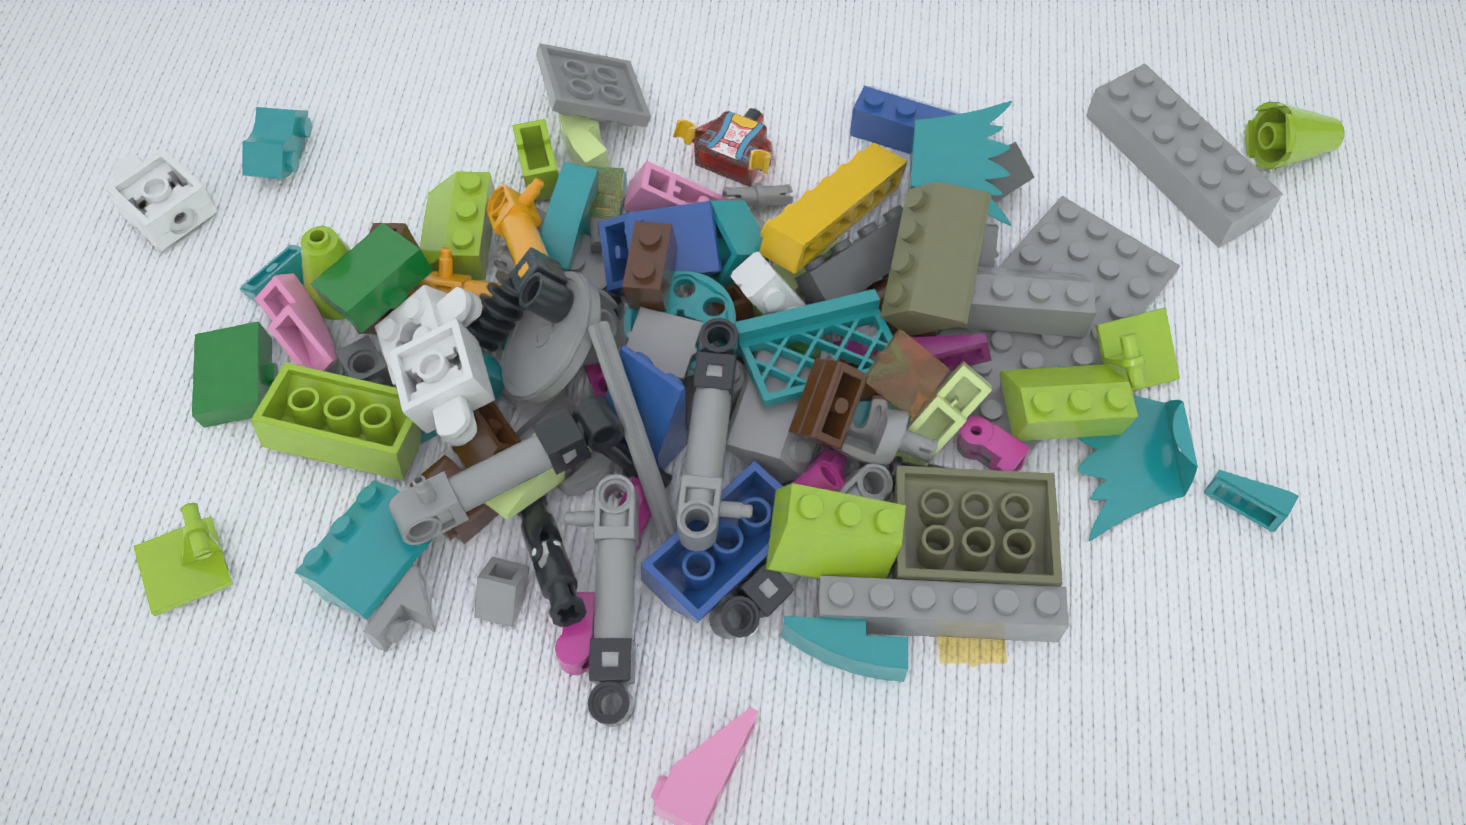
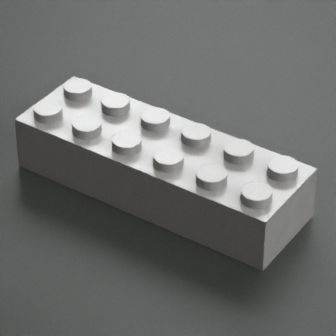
(1183, 155)

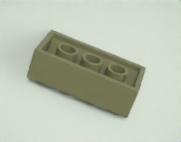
(935, 258)

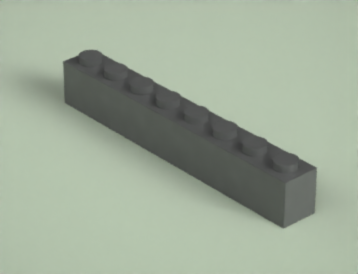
(870, 256)

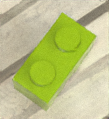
(536, 155)

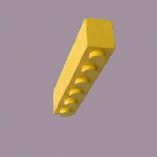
(831, 208)

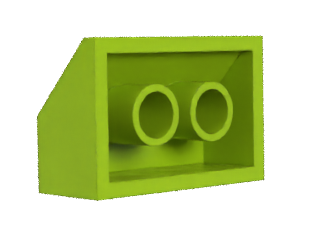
(459, 221)
(1067, 402)
(833, 534)

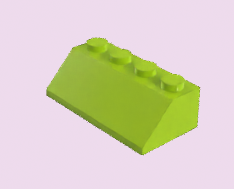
(337, 421)

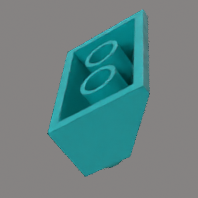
(360, 554)

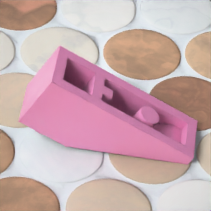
(659, 188)
(702, 776)

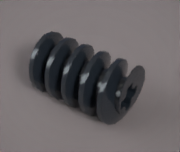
(498, 313)

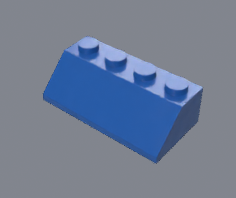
(890, 117)
(700, 580)

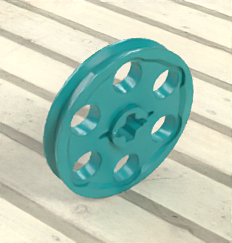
(692, 307)

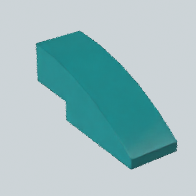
(569, 212)
(847, 647)

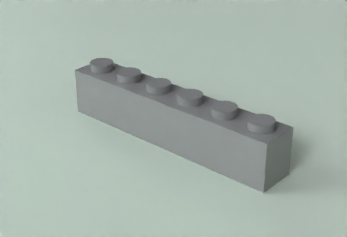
(947, 608)

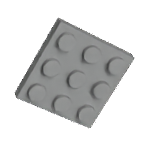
(592, 86)

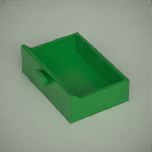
(372, 277)
(231, 373)

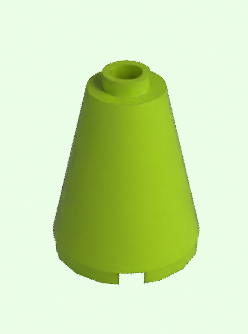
(1290, 135)
(319, 251)

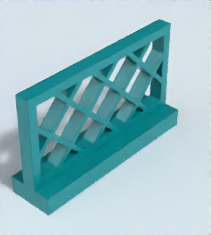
(808, 326)

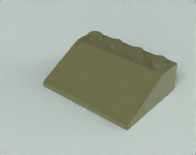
(978, 526)

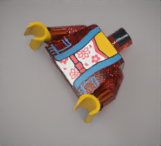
(730, 145)

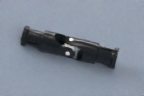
(551, 564)

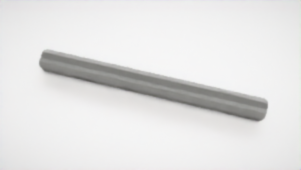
(633, 429)

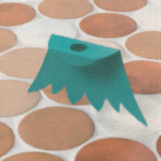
(958, 152)
(1141, 463)

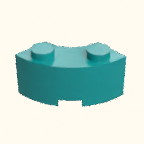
(275, 142)

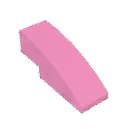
(297, 322)

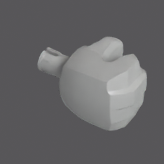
(885, 435)

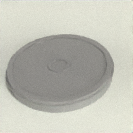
(547, 355)

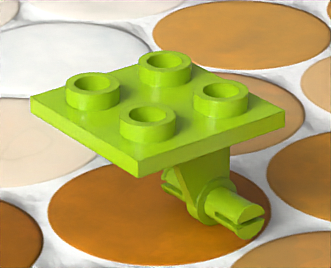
(1140, 348)
(183, 563)

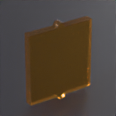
(906, 374)

